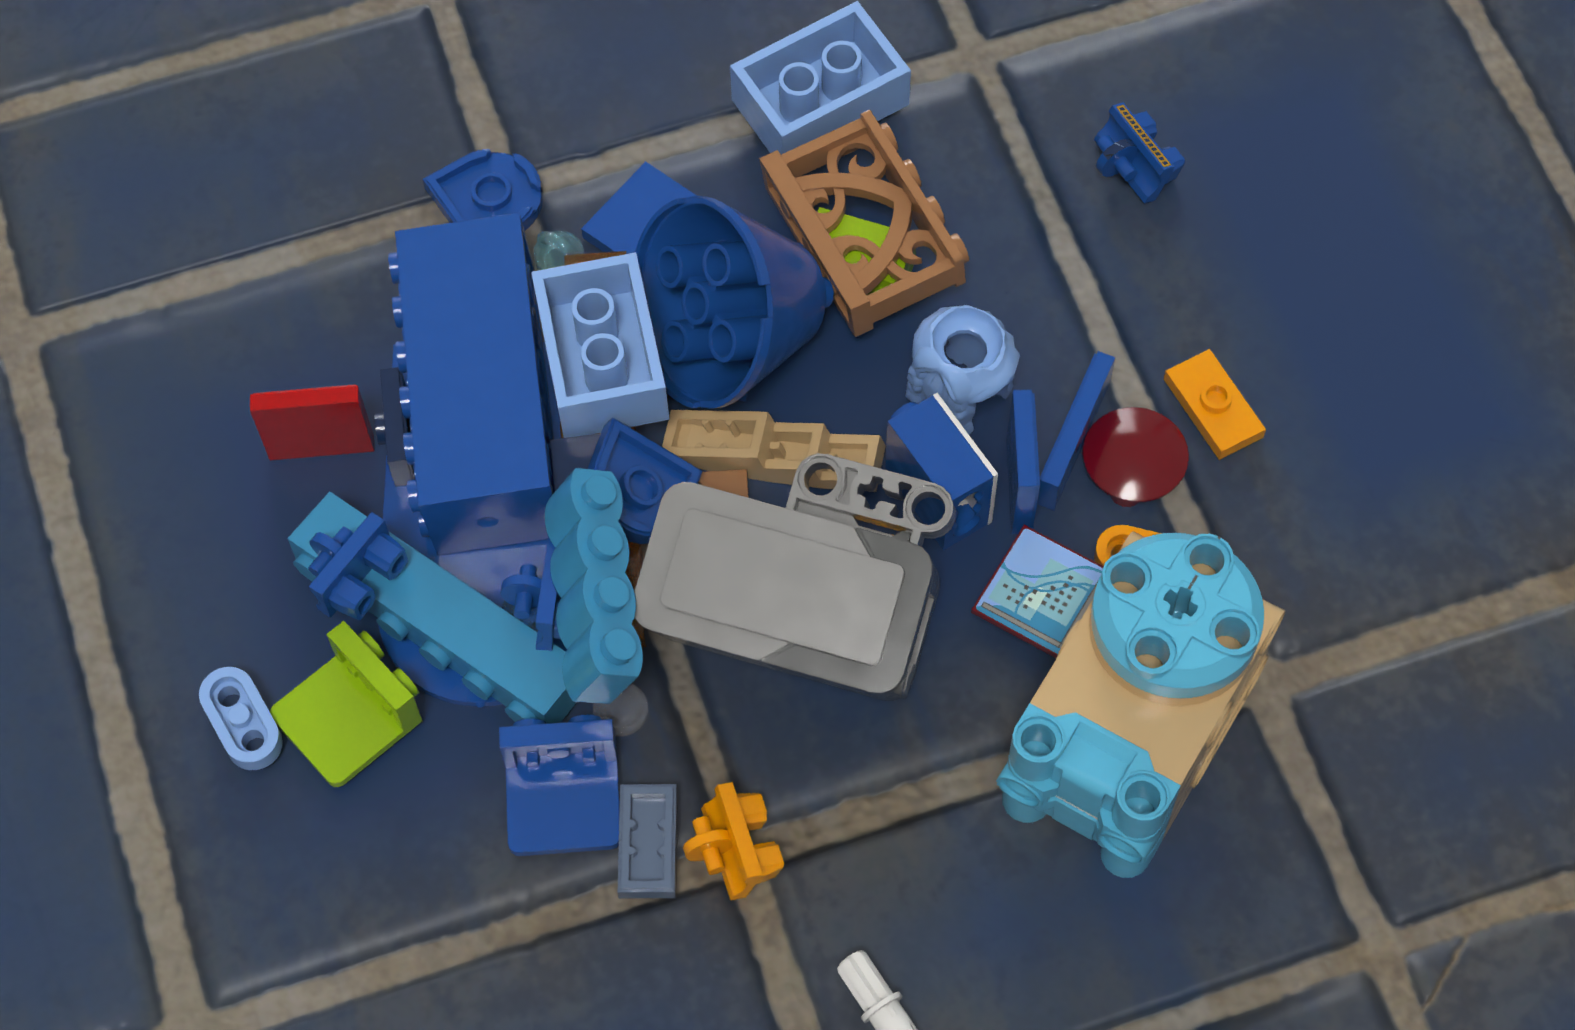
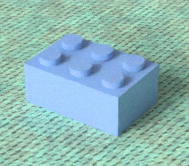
(820, 80)
(600, 345)

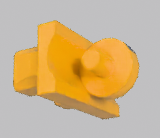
(726, 843)

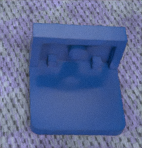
(561, 785)

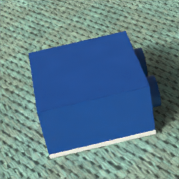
(935, 447)

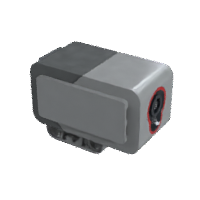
(800, 581)

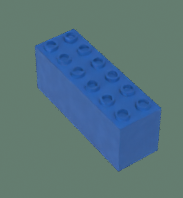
(473, 383)

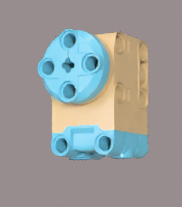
(1141, 695)

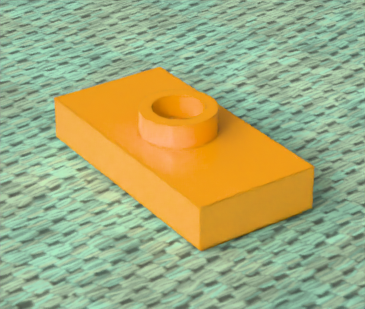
(1214, 404)

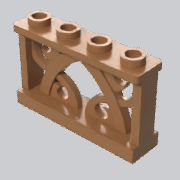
(798, 195)

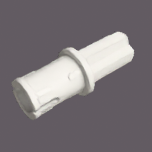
(873, 994)

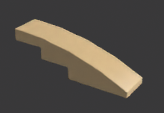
(763, 447)

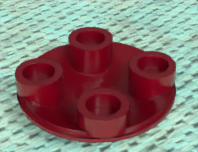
(1135, 455)

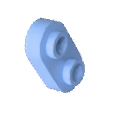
(242, 721)

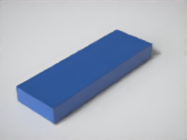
(1074, 430)

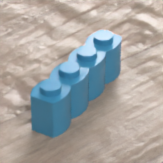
(593, 587)

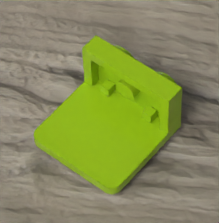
(348, 708)

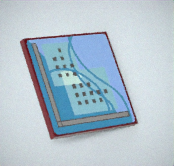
(1039, 591)

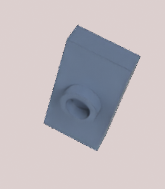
(647, 841)

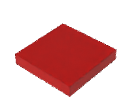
(312, 422)

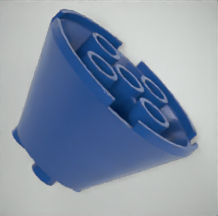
(725, 299)

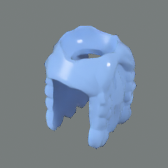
(974, 340)

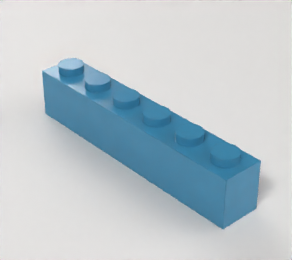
(451, 624)

